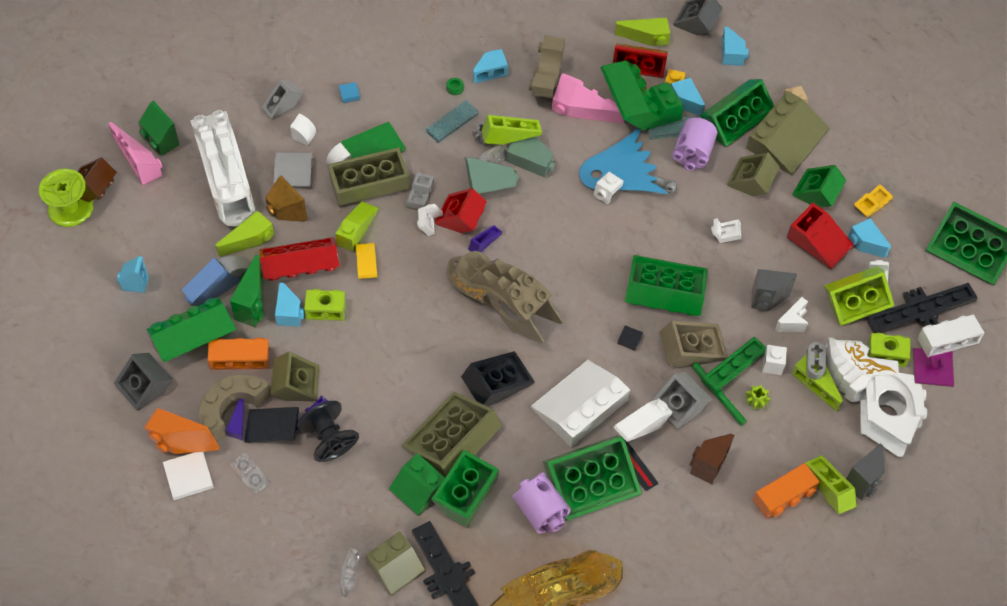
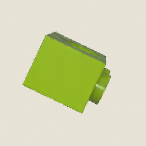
(316, 310)
(898, 344)

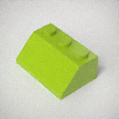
(859, 295)

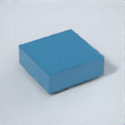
(349, 92)

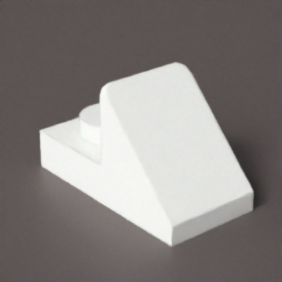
(792, 319)

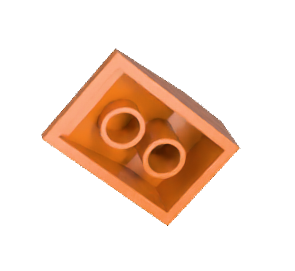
(178, 434)

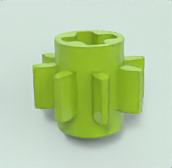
(755, 392)

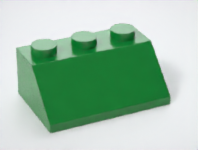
(465, 488)

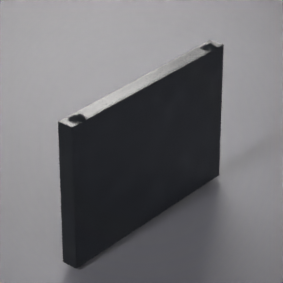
(271, 425)

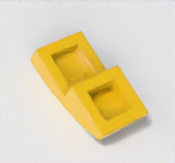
(873, 201)
(366, 260)

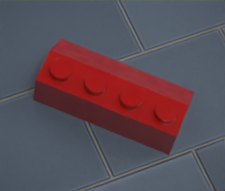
(299, 258)

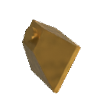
(285, 202)

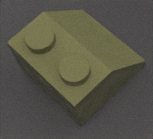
(754, 174)
(294, 378)
(395, 563)

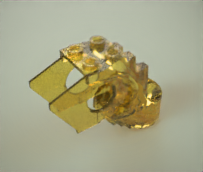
(564, 582)

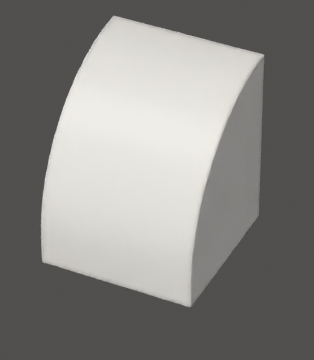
(303, 130)
(338, 154)

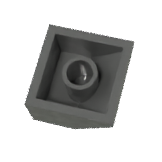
(698, 16)
(771, 288)
(142, 380)
(867, 473)

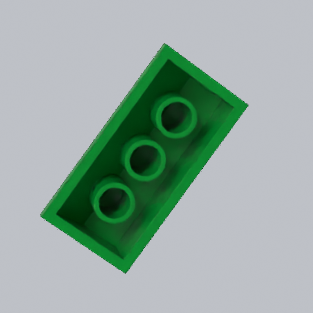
(631, 94)
(739, 111)
(190, 329)

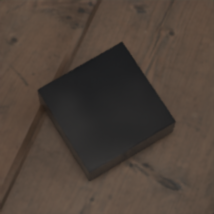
(630, 338)

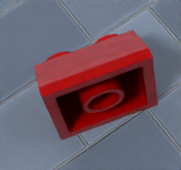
(461, 211)

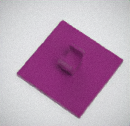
(933, 369)

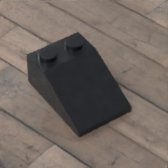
(496, 378)

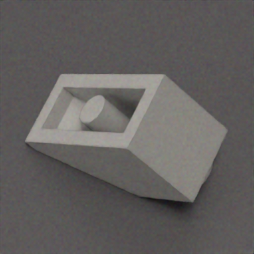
(282, 98)

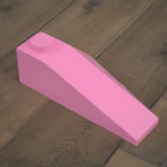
(579, 102)
(140, 158)

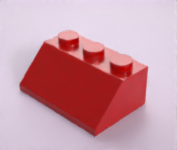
(650, 61)

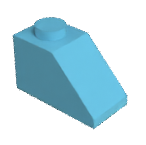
(733, 48)
(490, 66)
(689, 96)
(869, 239)
(133, 275)
(288, 308)

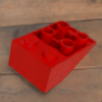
(820, 236)

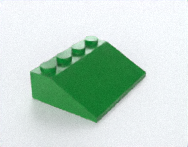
(971, 243)
(666, 285)
(594, 476)

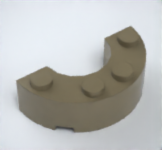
(548, 73)
(225, 395)

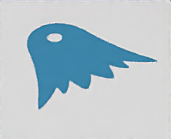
(625, 163)

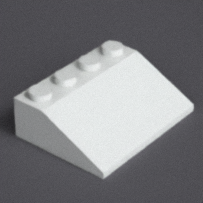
(581, 402)

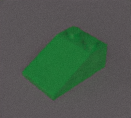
(248, 297)

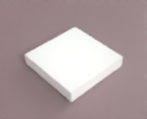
(188, 475)

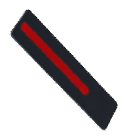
(643, 474)

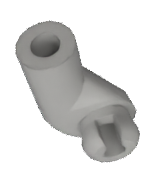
(668, 184)

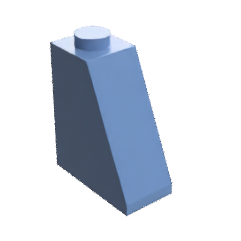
(209, 283)

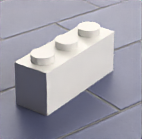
(950, 335)

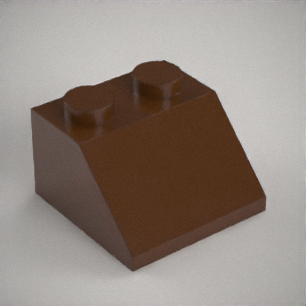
(97, 177)
(710, 457)

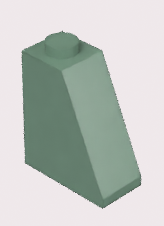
(531, 156)
(489, 176)

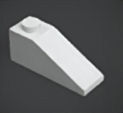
(644, 420)

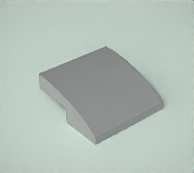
(295, 168)

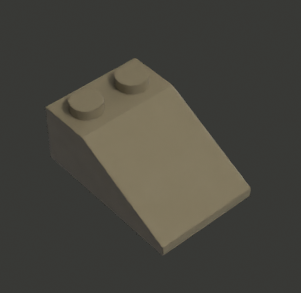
(692, 343)

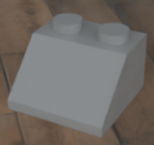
(683, 398)

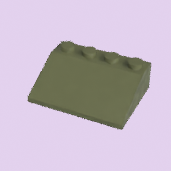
(788, 133)
(452, 428)

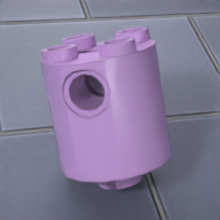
(695, 143)
(541, 504)

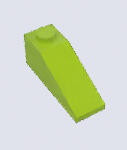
(646, 31)
(505, 130)
(355, 226)
(248, 234)
(823, 387)
(833, 485)

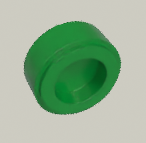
(454, 86)

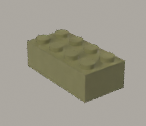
(368, 176)

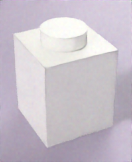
(774, 360)

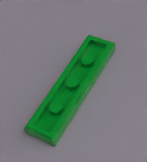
(734, 365)

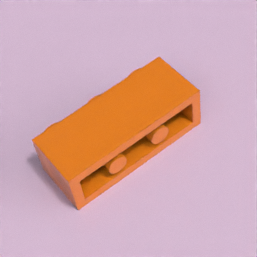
(239, 354)
(786, 491)

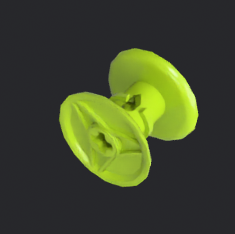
(62, 194)

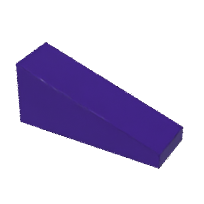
(484, 239)
(236, 424)

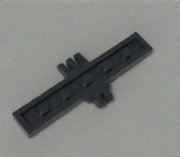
(921, 308)
(448, 577)

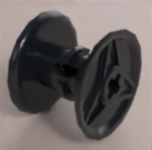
(321, 420)

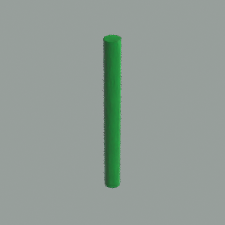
(722, 398)

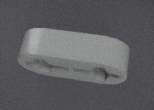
(811, 360)

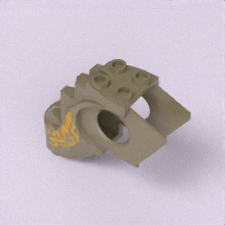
(501, 282)

